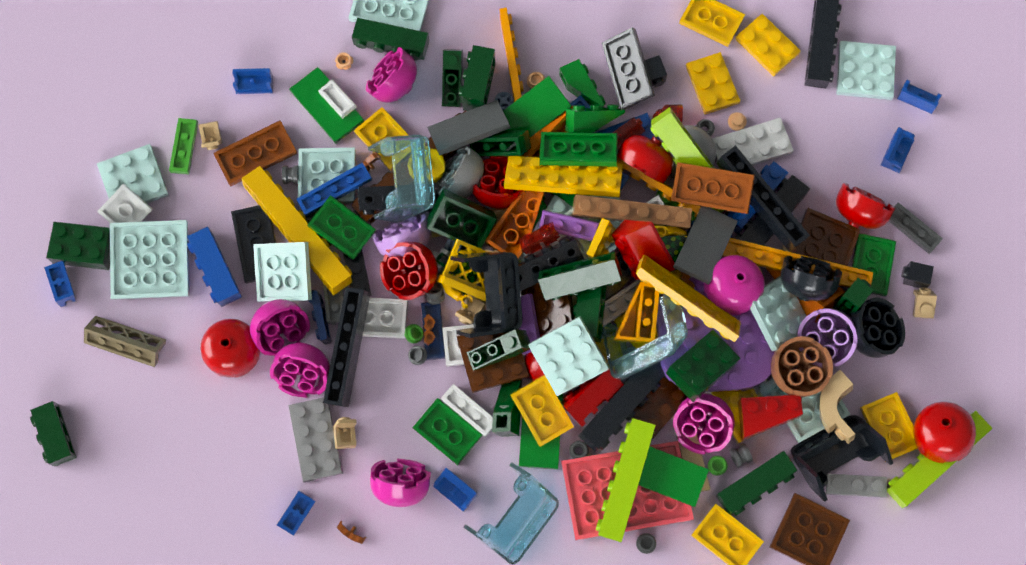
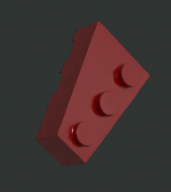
(590, 396)
(767, 412)

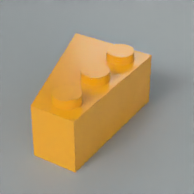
(640, 316)

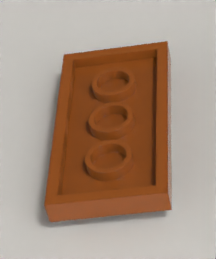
(258, 149)
(713, 187)

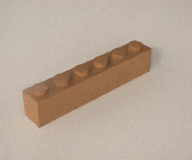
(623, 210)

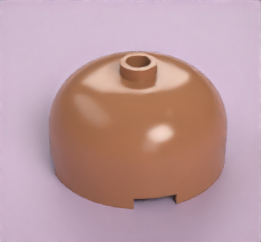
(806, 378)

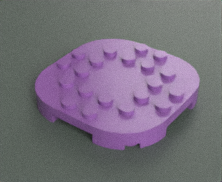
(750, 346)

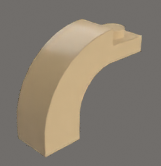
(830, 396)

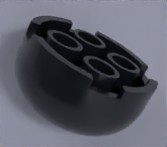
(809, 286)
(877, 328)

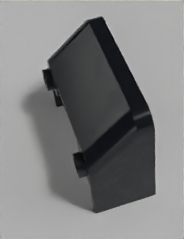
(501, 292)
(827, 452)

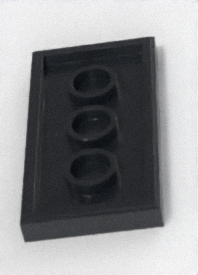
(251, 228)

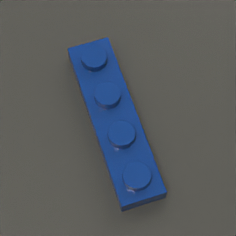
(335, 187)

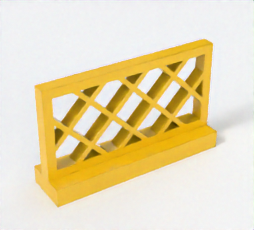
(458, 283)

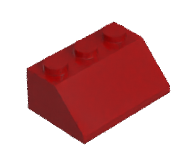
(641, 238)

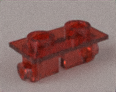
(629, 129)
(531, 242)

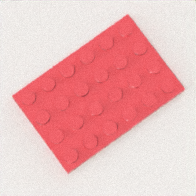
(587, 488)

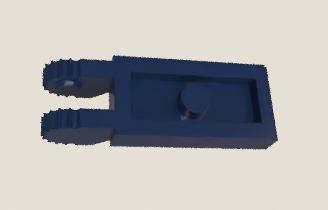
(319, 316)

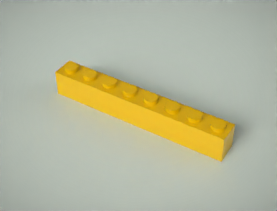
(295, 229)

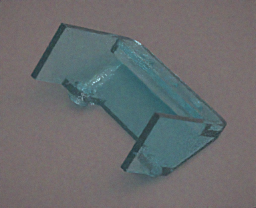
(411, 176)
(629, 361)
(522, 520)

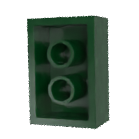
(477, 77)
(461, 219)
(80, 245)
(703, 365)

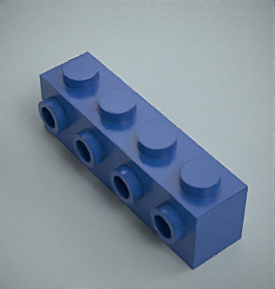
(773, 176)
(214, 267)

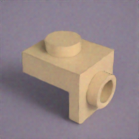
(210, 135)
(924, 303)
(466, 315)
(344, 433)

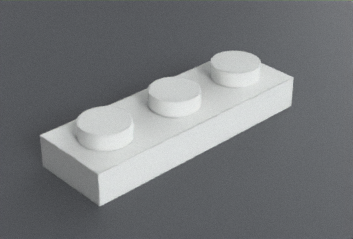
(468, 410)

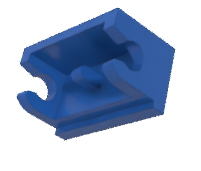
(253, 81)
(918, 97)
(898, 150)
(60, 283)
(455, 489)
(296, 513)

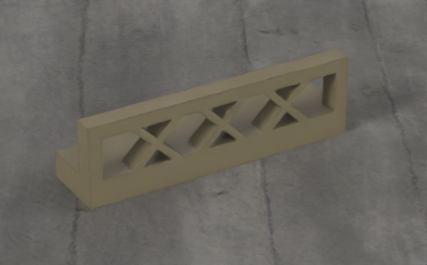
(122, 343)

